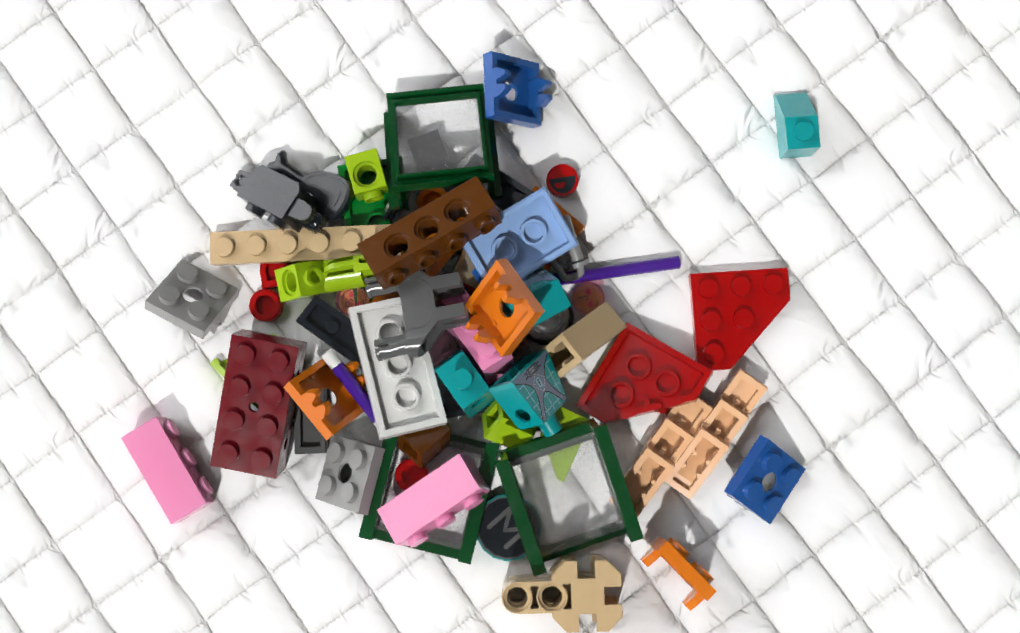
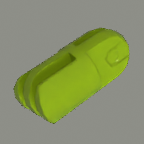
(345, 273)

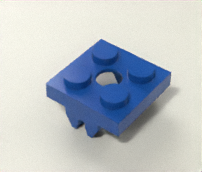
(528, 86)
(747, 485)

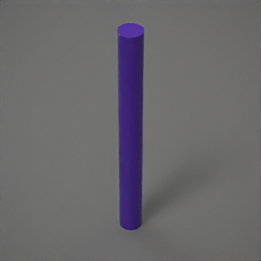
(625, 269)

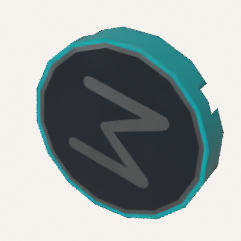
(499, 532)

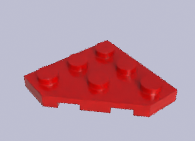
(733, 311)
(641, 378)

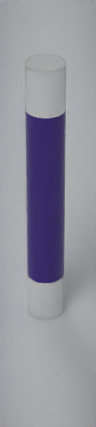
(349, 382)

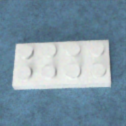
(399, 388)

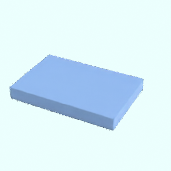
(528, 237)

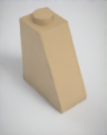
(584, 338)

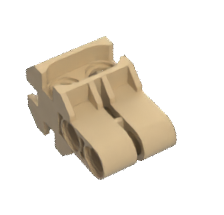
(579, 593)

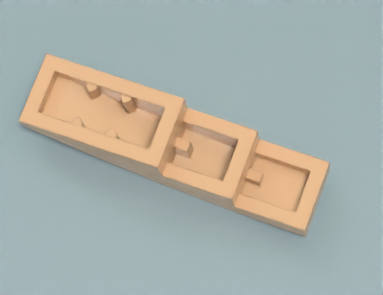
(716, 433)
(663, 451)

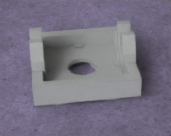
(196, 316)
(359, 489)

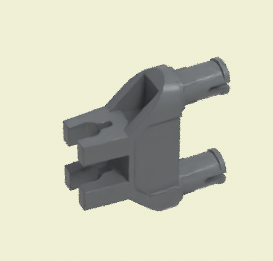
(421, 312)

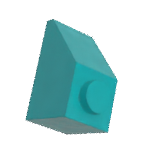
(796, 125)

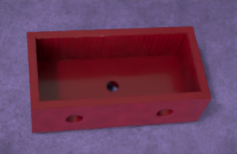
(257, 373)

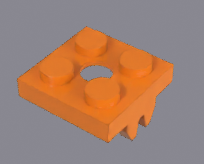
(486, 307)
(306, 392)
(692, 573)

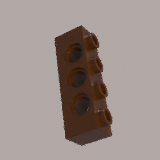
(435, 217)

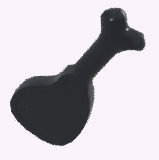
(332, 191)

